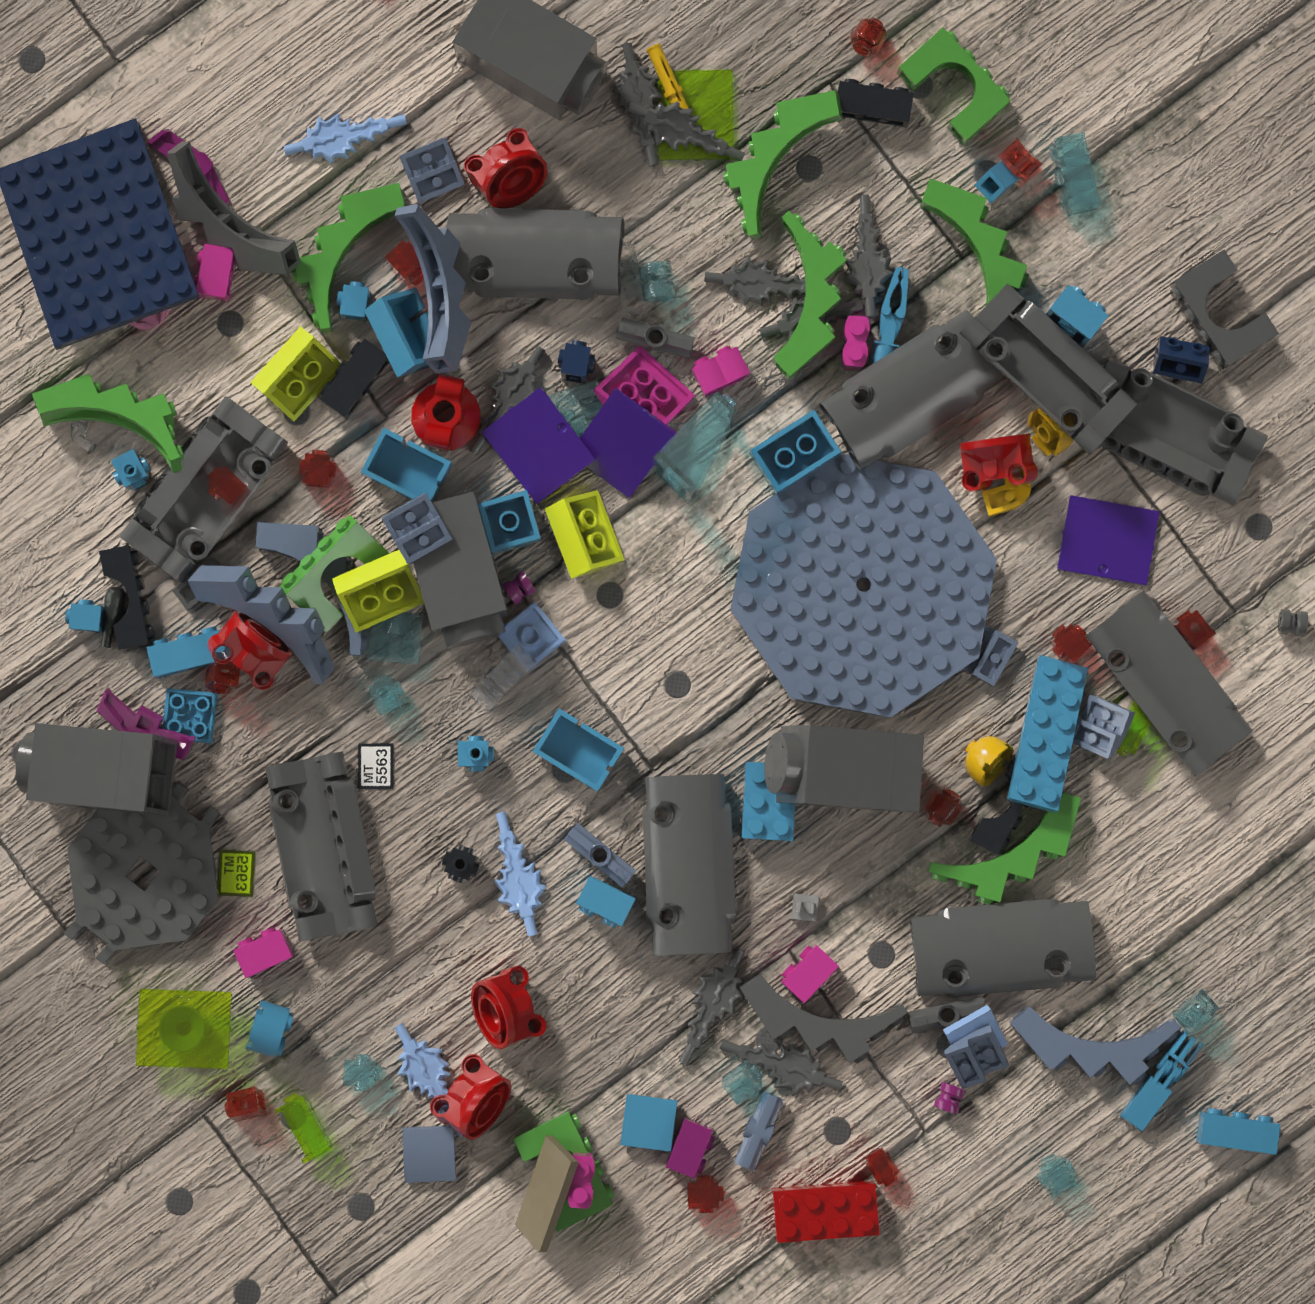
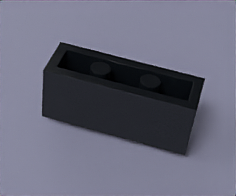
(875, 103)
(354, 378)

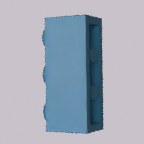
(182, 654)
(1238, 1131)

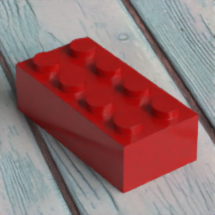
(825, 1211)

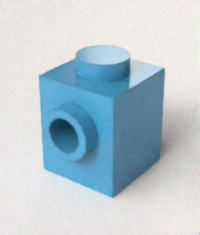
(996, 182)
(354, 301)
(85, 616)

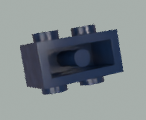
(1181, 359)
(576, 362)

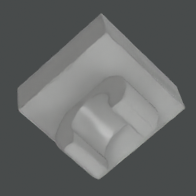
(804, 907)

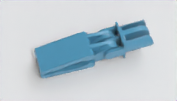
(890, 324)
(1151, 1092)

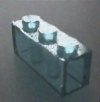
(1074, 174)

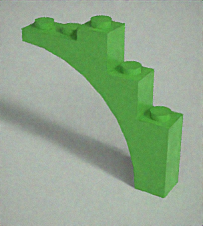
(751, 176)
(963, 212)
(319, 270)
(820, 297)
(118, 406)
(990, 876)

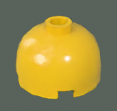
(1047, 433)
(986, 758)

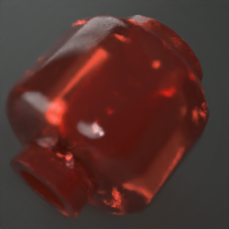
(868, 37)
(944, 807)

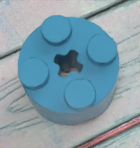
(269, 1028)

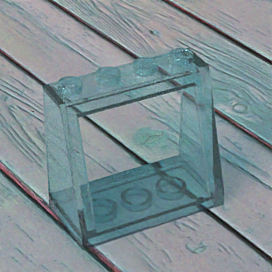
(692, 451)

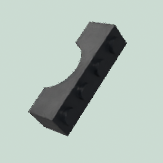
(133, 629)
(993, 832)

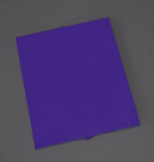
(624, 442)
(538, 445)
(1108, 540)

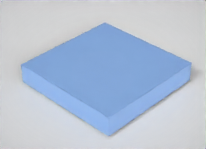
(533, 633)
(973, 1022)

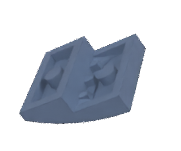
(431, 170)
(416, 528)
(993, 657)
(1102, 726)
(976, 1056)
(429, 1154)

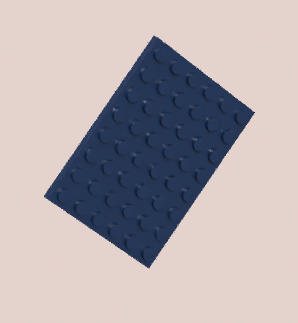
(96, 234)

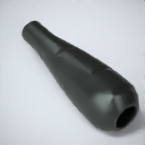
(113, 608)

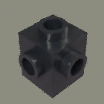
(471, 864)

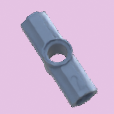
(613, 866)
(758, 1131)

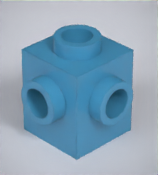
(124, 464)
(465, 751)

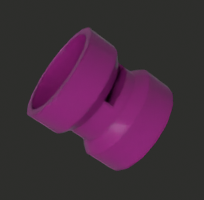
(514, 591)
(949, 1098)

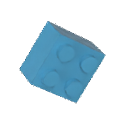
(509, 522)
(605, 901)

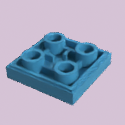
(191, 713)
(648, 1122)

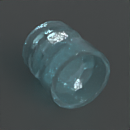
(657, 281)

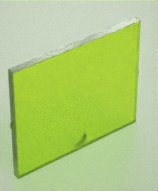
(710, 98)
(183, 1028)

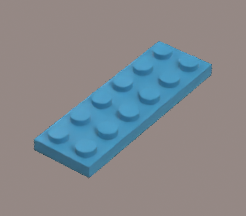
(1047, 734)

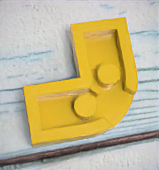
(1006, 497)

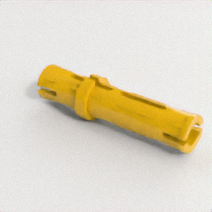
(672, 90)

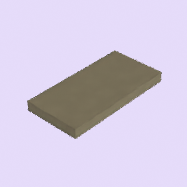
(546, 1193)

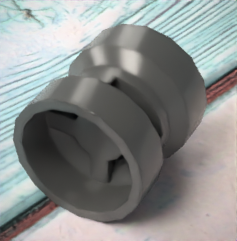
(1292, 622)

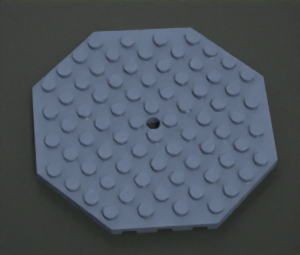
(849, 645)

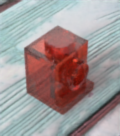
(1020, 160)
(1197, 638)
(219, 681)
(236, 1100)

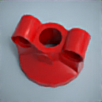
(508, 171)
(460, 428)
(997, 460)
(250, 648)
(505, 1008)
(473, 1099)

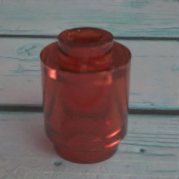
(882, 1166)

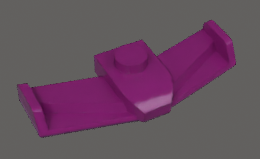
(166, 140)
(143, 721)

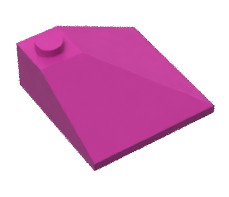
(648, 385)

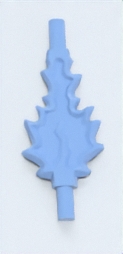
(335, 138)
(519, 883)
(423, 1066)

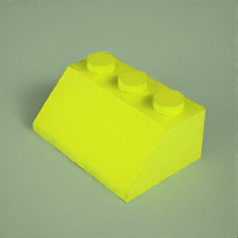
(296, 373)
(584, 534)
(378, 590)

